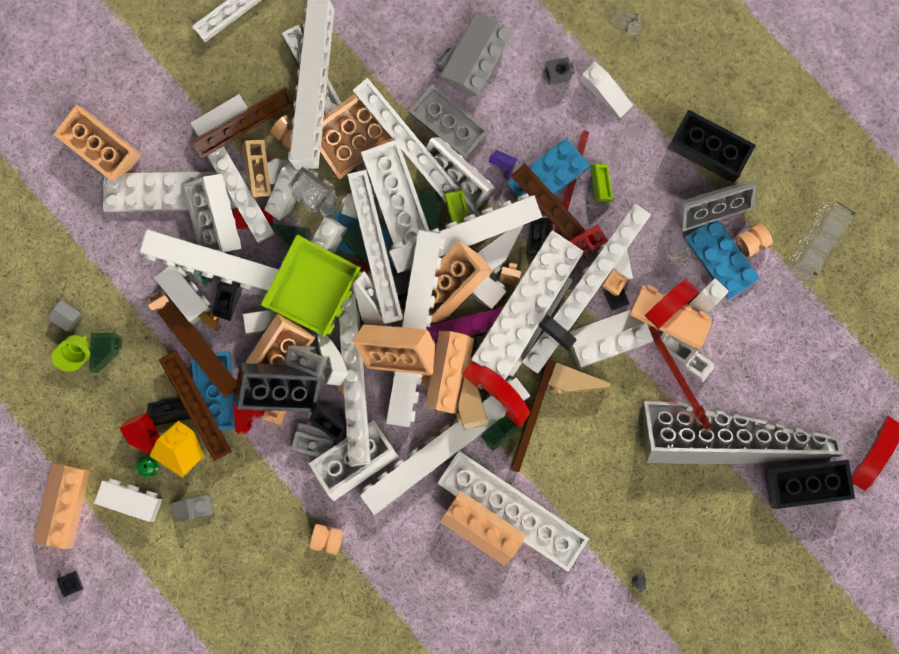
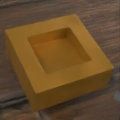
(211, 320)

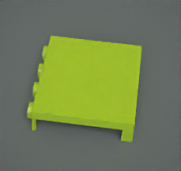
(311, 286)

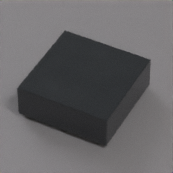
(616, 302)
(70, 584)

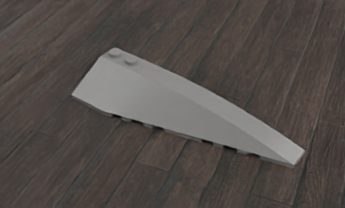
(679, 437)

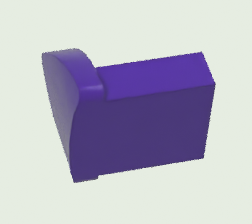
(503, 161)

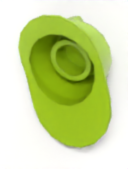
(71, 353)

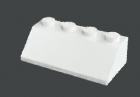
(465, 176)
(212, 213)
(609, 338)
(334, 470)

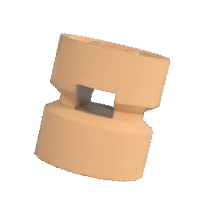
(282, 130)
(752, 241)
(326, 539)

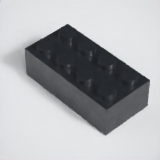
(711, 146)
(275, 388)
(809, 484)

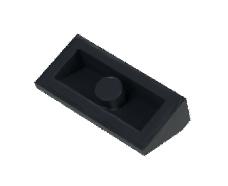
(538, 232)
(557, 332)
(167, 411)

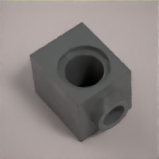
(555, 77)

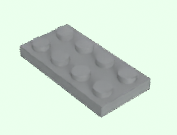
(448, 121)

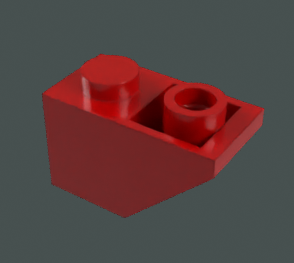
(244, 418)
(140, 432)

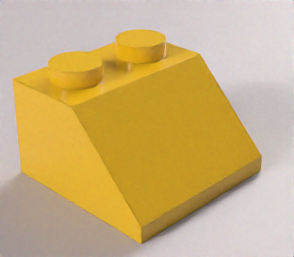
(178, 449)

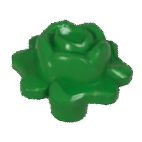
(147, 466)

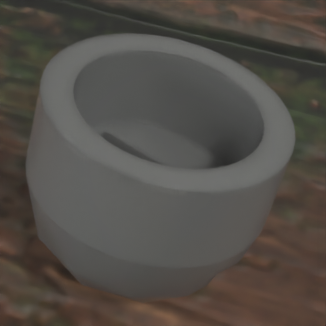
(639, 581)

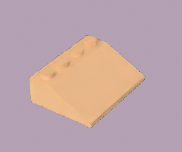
(347, 133)

